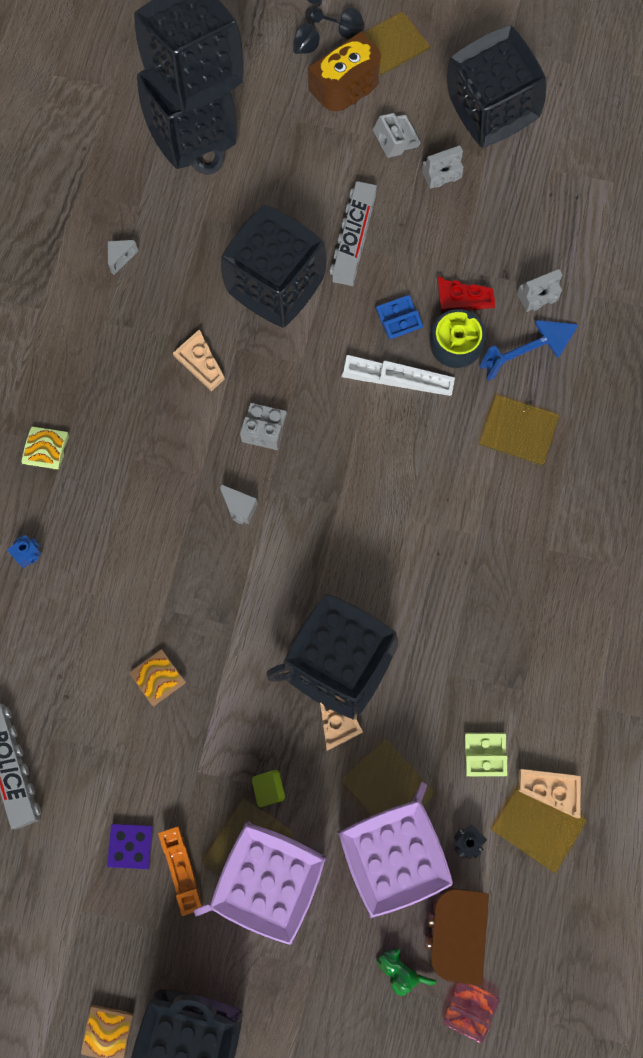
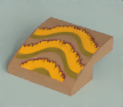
(157, 678)
(107, 1033)

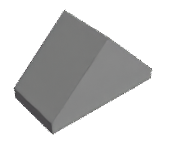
(120, 253)

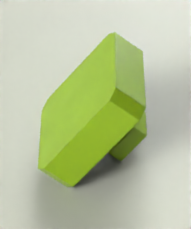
(268, 788)

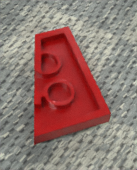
(462, 296)

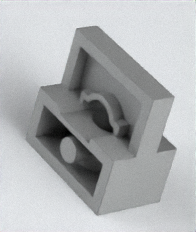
(395, 134)
(443, 167)
(547, 285)
(263, 426)

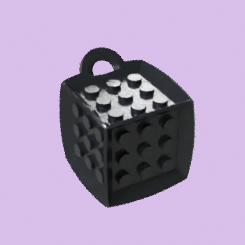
(190, 50)
(496, 85)
(189, 134)
(273, 265)
(338, 656)
(187, 1027)

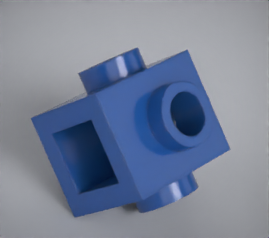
(25, 551)

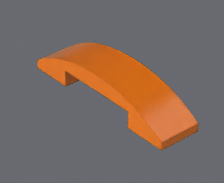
(181, 870)

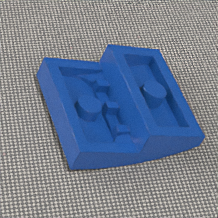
(399, 317)

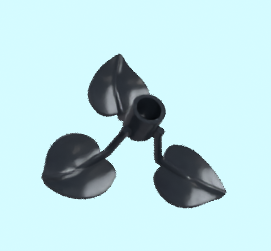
(307, 39)

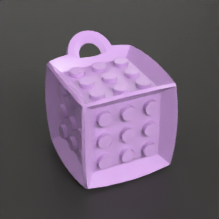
(396, 857)
(267, 883)

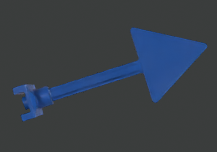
(553, 333)

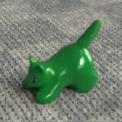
(402, 976)

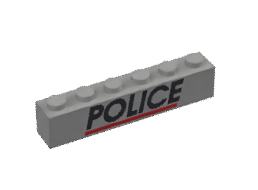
(354, 233)
(14, 784)

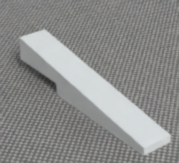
(397, 375)

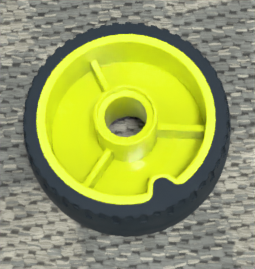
(457, 351)

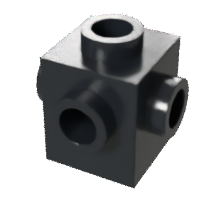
(475, 838)

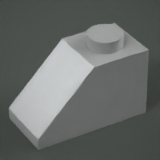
(239, 505)

